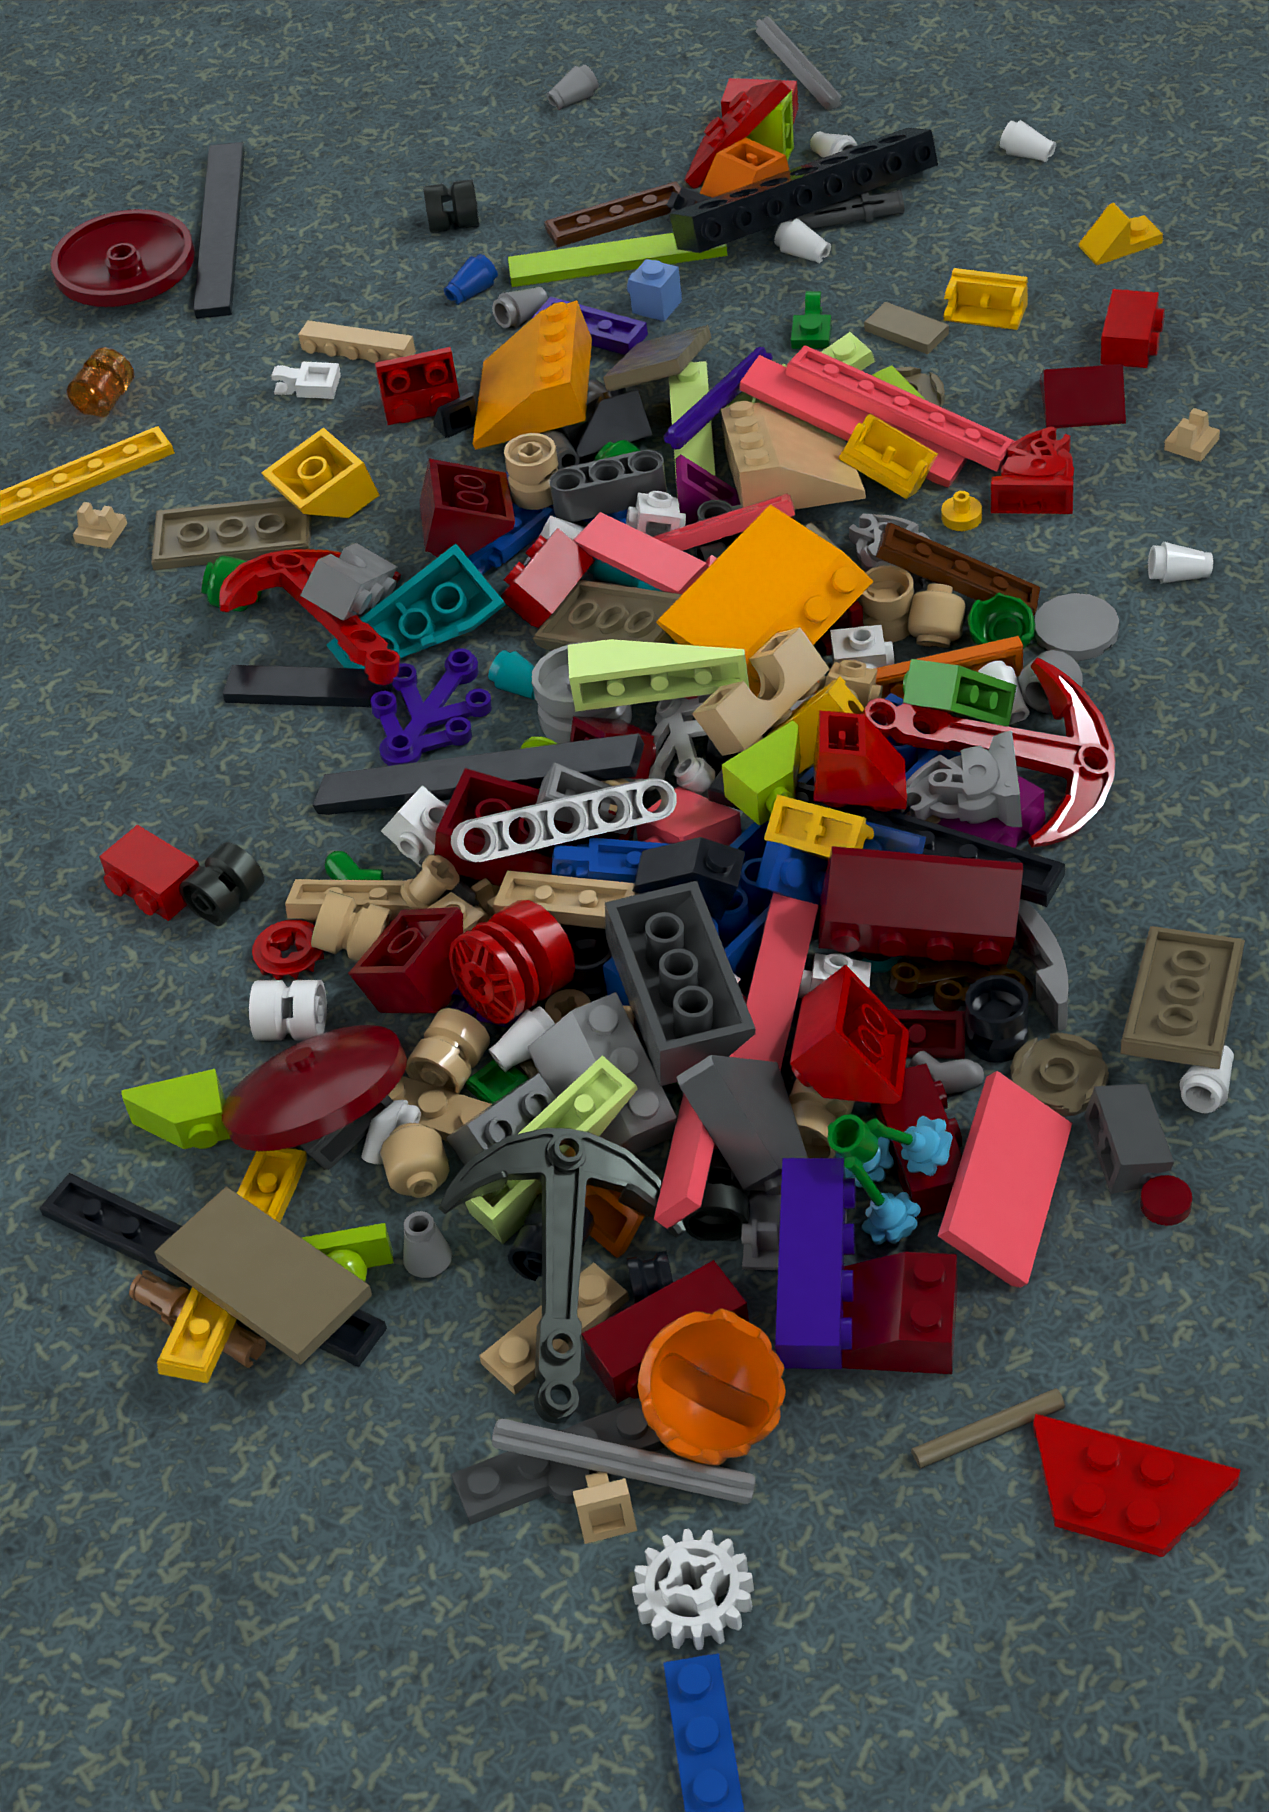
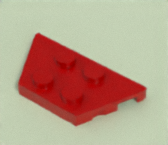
(745, 114)
(1125, 1487)

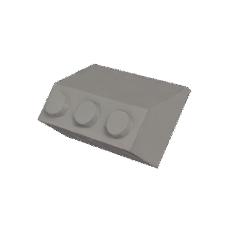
(580, 1041)

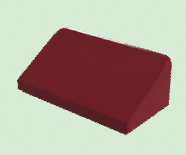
(935, 1032)

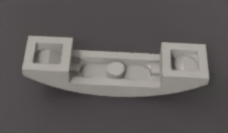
(1048, 958)

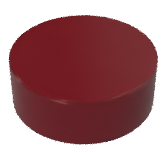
(1166, 1200)

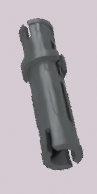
(857, 209)

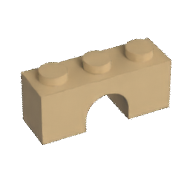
(787, 674)

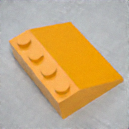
(536, 378)
(763, 585)

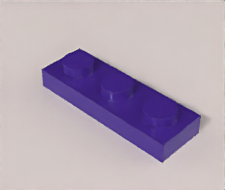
(608, 329)

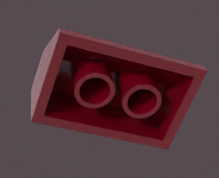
(464, 507)

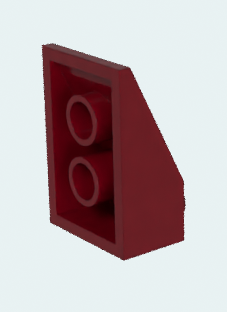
(903, 1313)

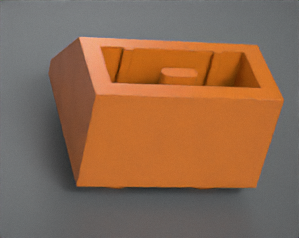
(742, 165)

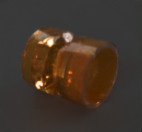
(100, 382)

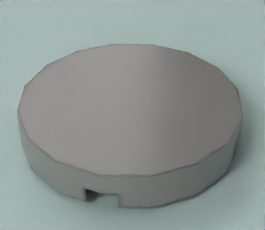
(1076, 625)

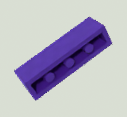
(812, 1263)

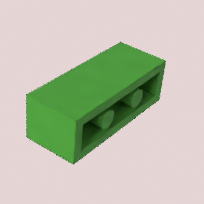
(959, 692)

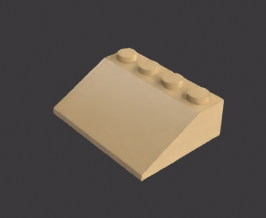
(782, 455)

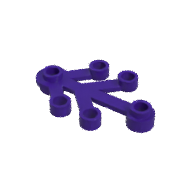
(408, 745)

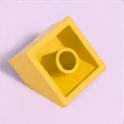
(323, 478)

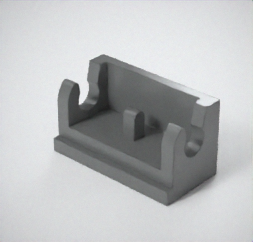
(1127, 1135)

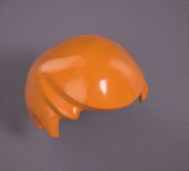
(711, 1386)

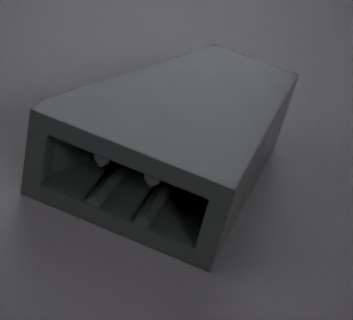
(746, 1116)

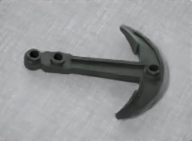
(563, 1205)

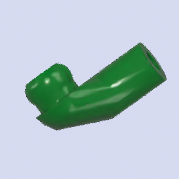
(342, 867)

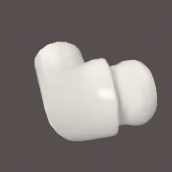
(383, 1124)

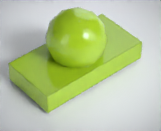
(356, 1247)

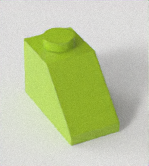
(777, 128)
(764, 771)
(180, 1109)

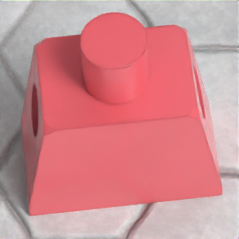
(692, 818)

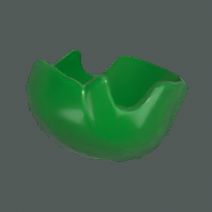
(1001, 619)

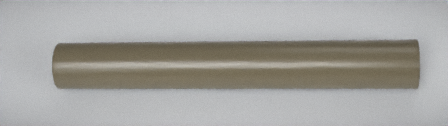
(987, 1428)

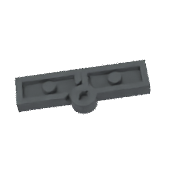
(519, 1478)

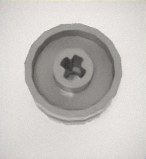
(555, 697)

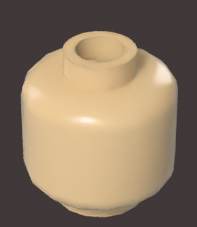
(936, 616)
(414, 1160)

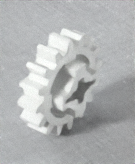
(688, 1611)

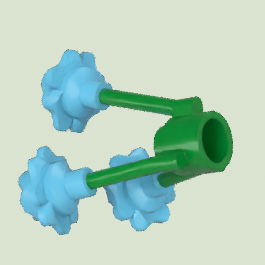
(867, 1155)

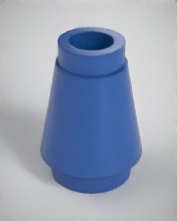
(472, 278)

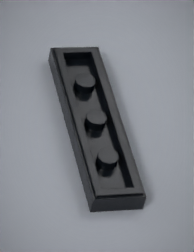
(300, 686)

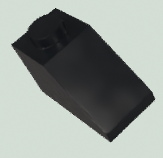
(612, 420)
(701, 860)

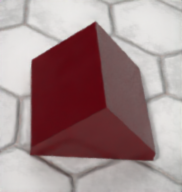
(1083, 396)

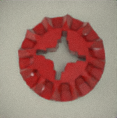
(279, 937)

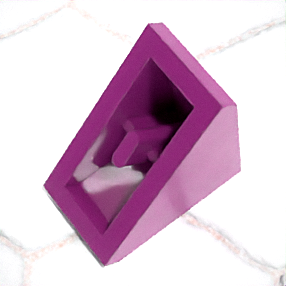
(698, 486)

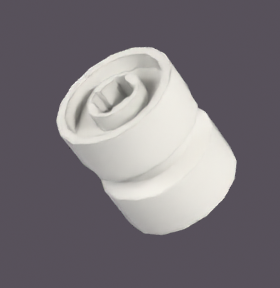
(272, 1009)

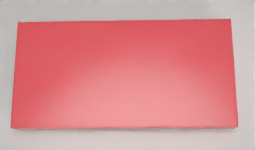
(1005, 1180)

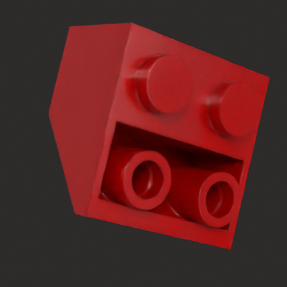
(416, 385)
(856, 764)

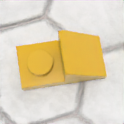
(1118, 236)

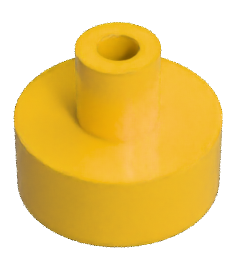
(961, 512)

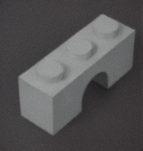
(350, 582)

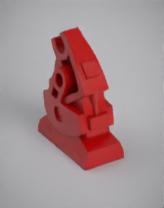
(1035, 476)

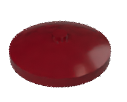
(122, 257)
(314, 1088)

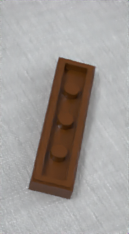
(611, 215)
(951, 567)

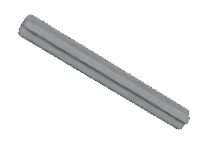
(798, 63)
(623, 1461)

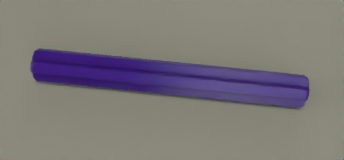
(711, 403)

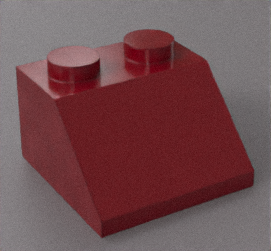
(410, 962)

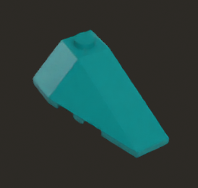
(431, 607)

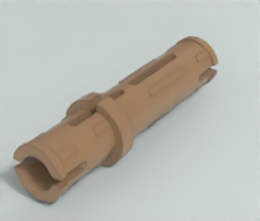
(169, 1301)

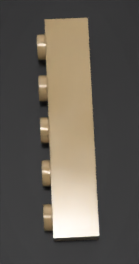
(354, 342)

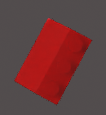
(849, 1043)

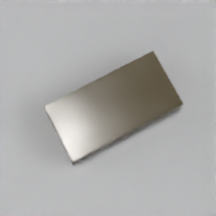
(906, 327)

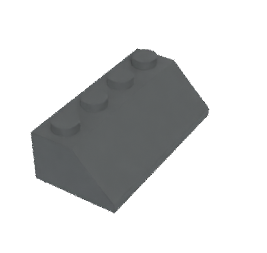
(676, 978)

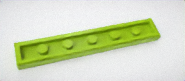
(601, 259)

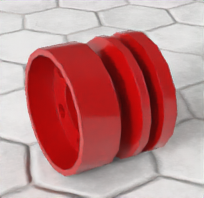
(512, 961)

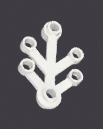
(677, 717)

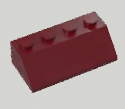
(919, 905)

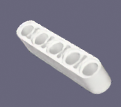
(585, 813)

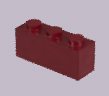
(920, 1099)
(620, 1342)

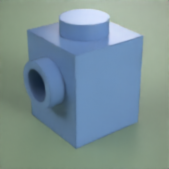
(654, 289)

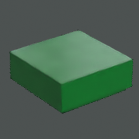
(493, 1083)

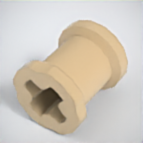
(431, 882)

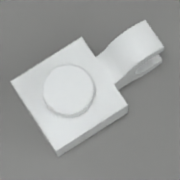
(309, 381)

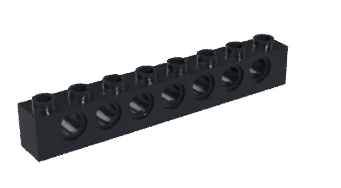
(803, 189)

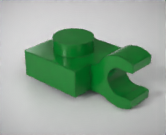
(813, 327)

